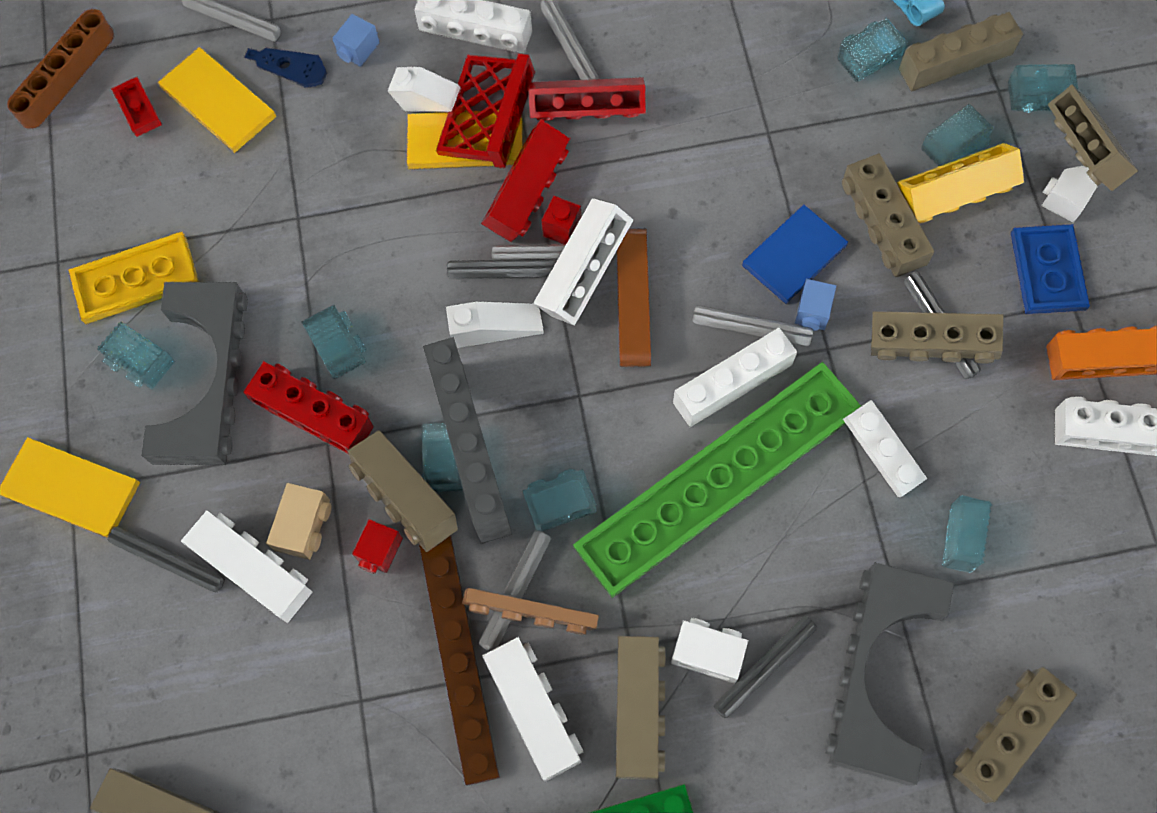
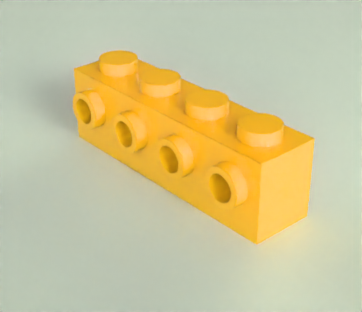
(963, 181)

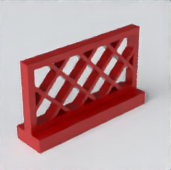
(509, 107)

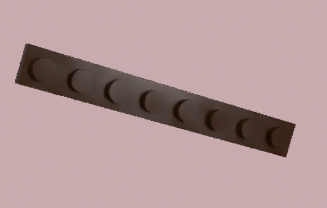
(459, 664)

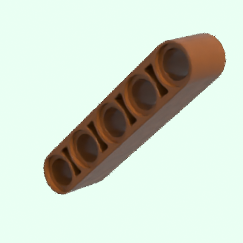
(60, 69)
(633, 300)

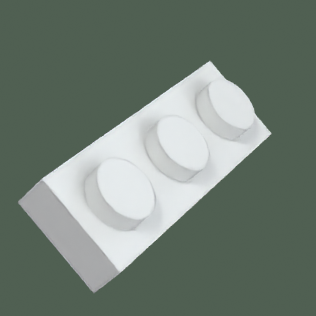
(885, 448)

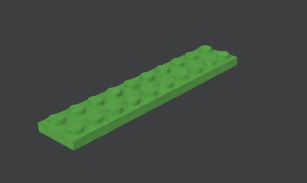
(716, 479)

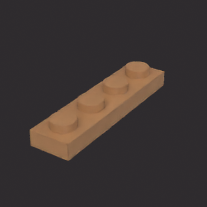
(516, 608)

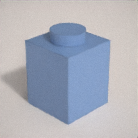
(355, 40)
(815, 304)

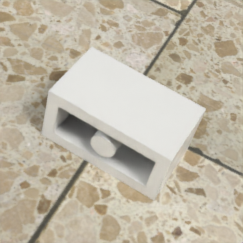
(710, 650)

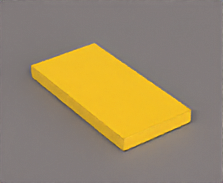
(217, 99)
(425, 132)
(131, 277)
(68, 487)

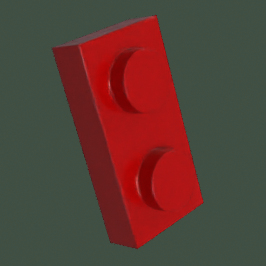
(136, 106)

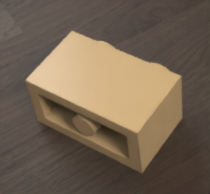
(299, 521)

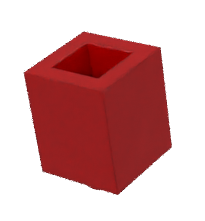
(560, 220)
(377, 547)

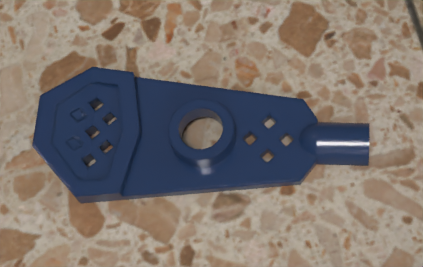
(304, 68)

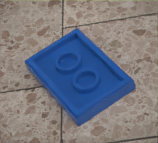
(794, 253)
(1049, 269)

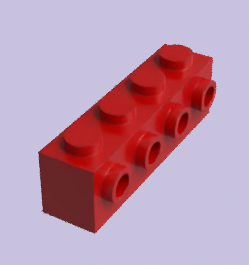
(587, 98)
(526, 181)
(308, 408)

